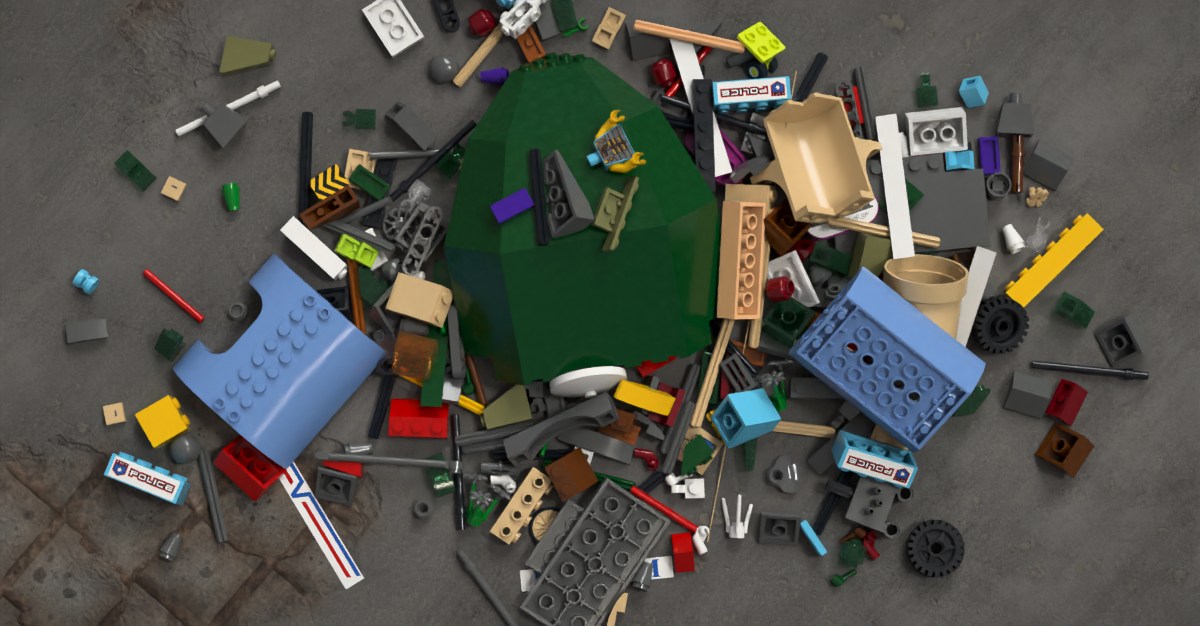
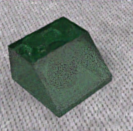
(788, 321)

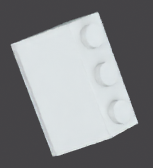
(936, 131)

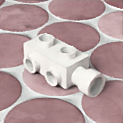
(520, 17)

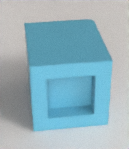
(973, 91)
(959, 161)

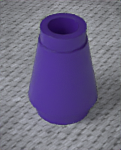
(495, 76)

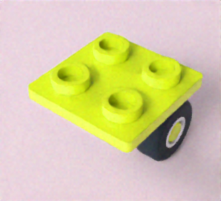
(763, 47)

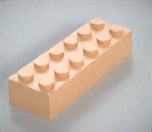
(741, 260)

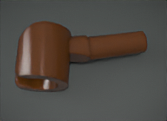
(859, 532)

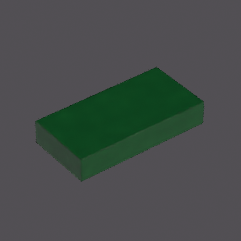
(369, 182)

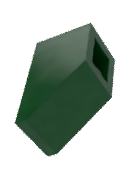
(694, 453)

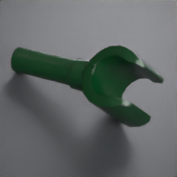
(468, 388)
(838, 581)

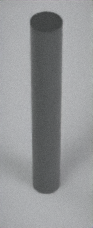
(367, 210)

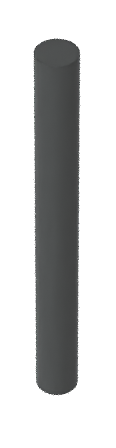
(402, 154)

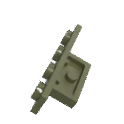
(613, 210)

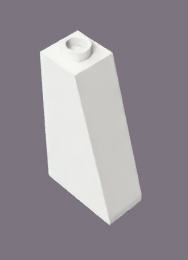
(314, 249)

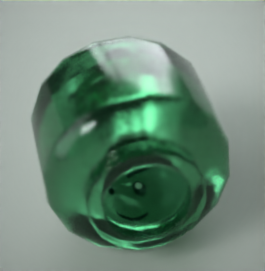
(852, 553)

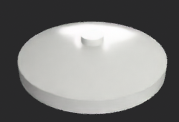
(587, 381)

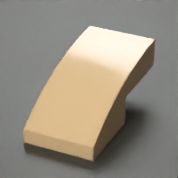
(609, 28)
(620, 607)

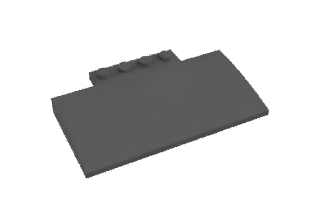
(950, 209)
(590, 556)

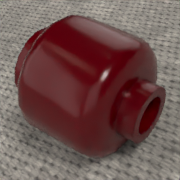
(481, 23)
(663, 72)
(779, 289)

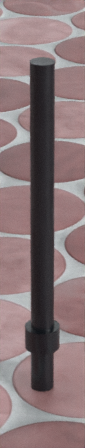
(751, 127)
(405, 185)
(1127, 373)
(460, 510)

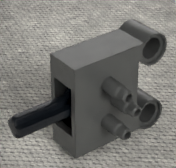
(870, 502)

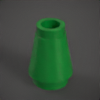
(231, 195)

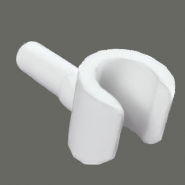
(672, 480)

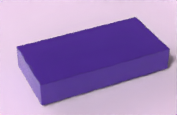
(989, 155)
(512, 206)

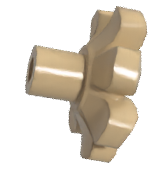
(1036, 196)

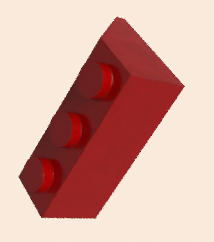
(411, 420)
(249, 467)

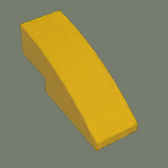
(644, 397)

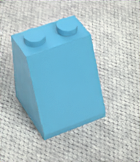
(745, 417)

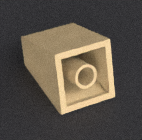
(420, 300)

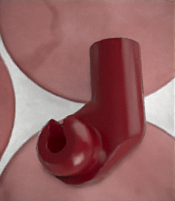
(648, 456)
(868, 541)

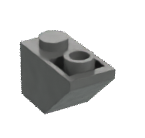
(759, 146)

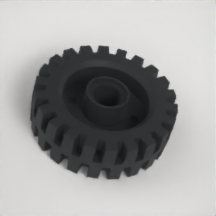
(1012, 327)
(920, 552)

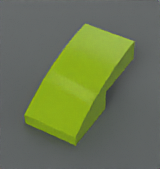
(356, 251)

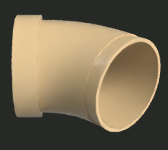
(931, 286)

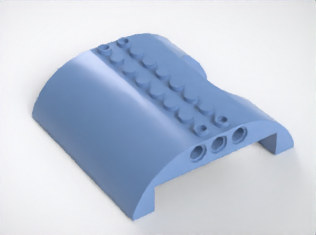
(285, 369)

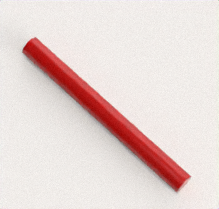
(678, 83)
(173, 295)
(664, 509)

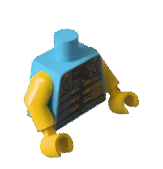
(614, 148)

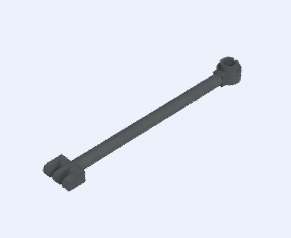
(453, 466)

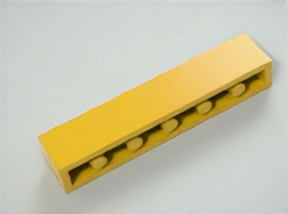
(1054, 260)

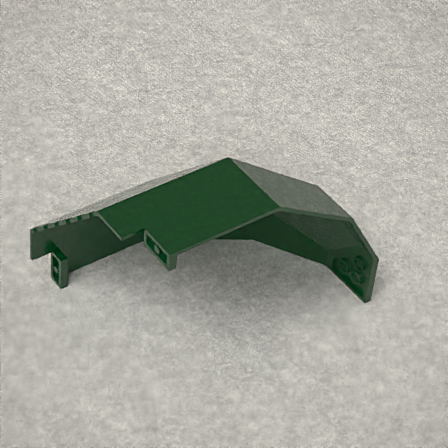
(568, 300)

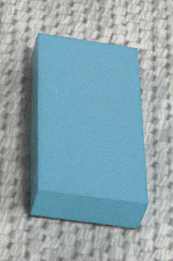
(813, 539)

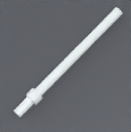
(260, 92)

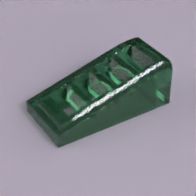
(749, 453)

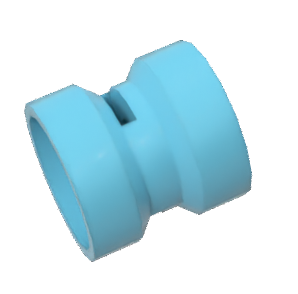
(85, 281)

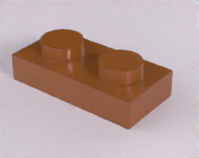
(530, 45)
(629, 438)

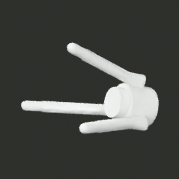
(736, 529)

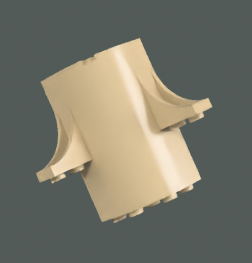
(817, 159)

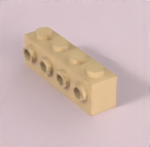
(521, 506)

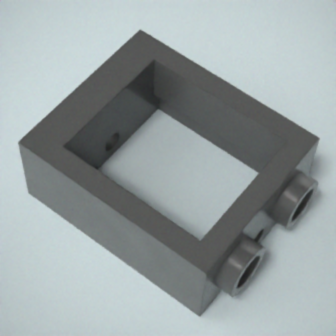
(401, 244)

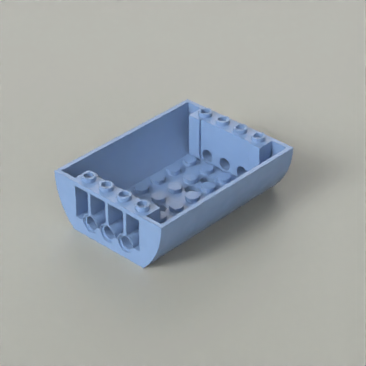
(903, 348)

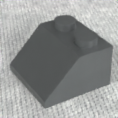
(1124, 340)

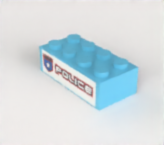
(750, 94)
(874, 459)
(151, 480)

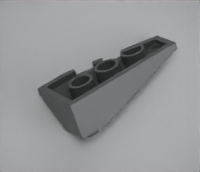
(567, 203)

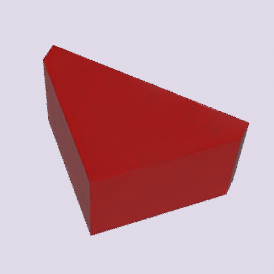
(683, 552)

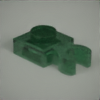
(363, 118)

